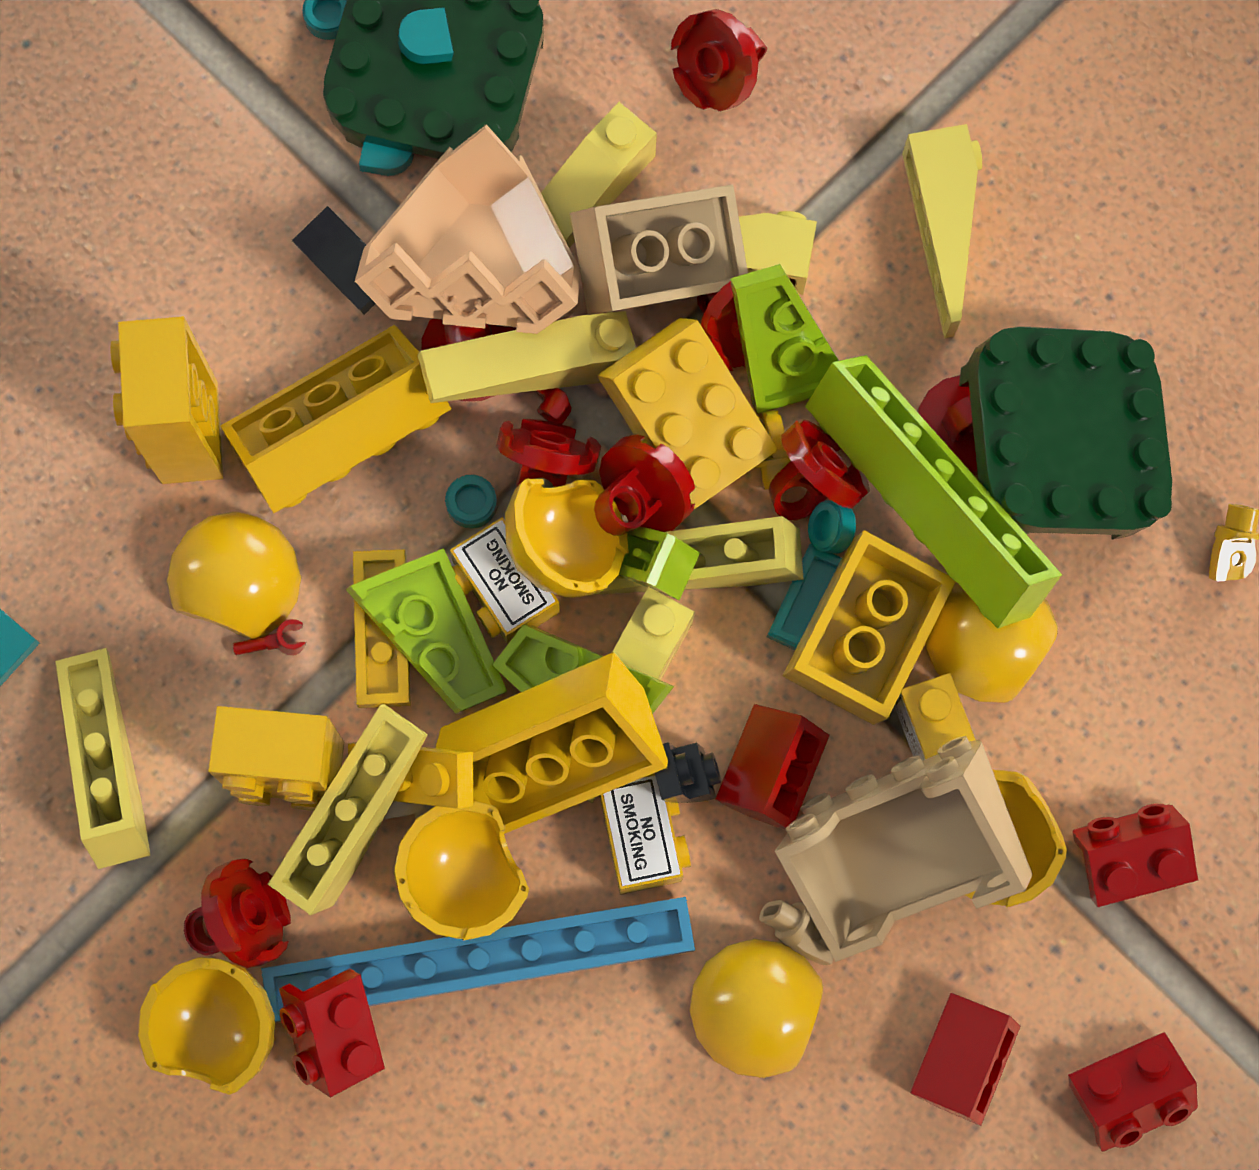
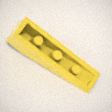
(600, 167)
(942, 183)
(779, 239)
(516, 362)
(736, 555)
(653, 635)
(101, 761)
(349, 813)

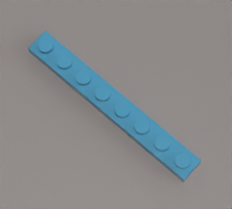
(502, 957)

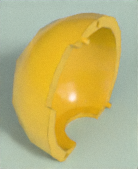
(558, 539)
(235, 574)
(987, 660)
(1036, 832)
(459, 872)
(756, 1007)
(207, 1024)

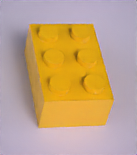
(687, 399)
(869, 628)
(275, 756)

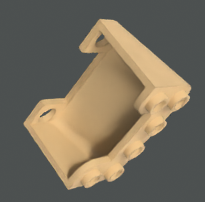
(903, 846)

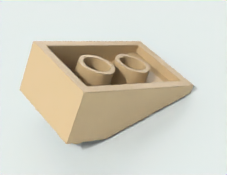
(658, 248)

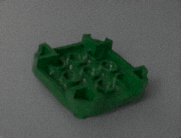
(427, 108)
(1070, 430)

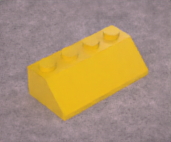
(333, 419)
(560, 742)

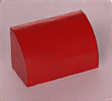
(772, 766)
(966, 1058)

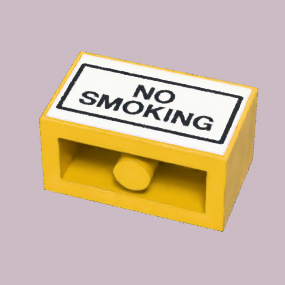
(503, 592)
(932, 715)
(643, 836)

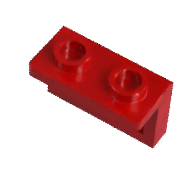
(1137, 853)
(332, 1033)
(1135, 1092)

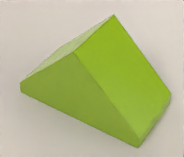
(658, 561)

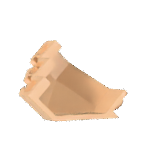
(473, 246)

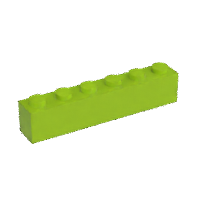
(932, 491)

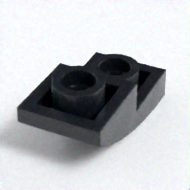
(336, 253)
(688, 774)

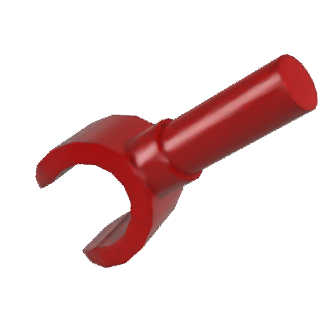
(554, 406)
(273, 641)

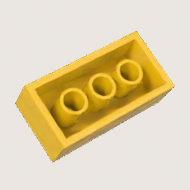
(168, 399)

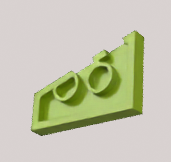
(779, 339)
(433, 628)
(539, 656)

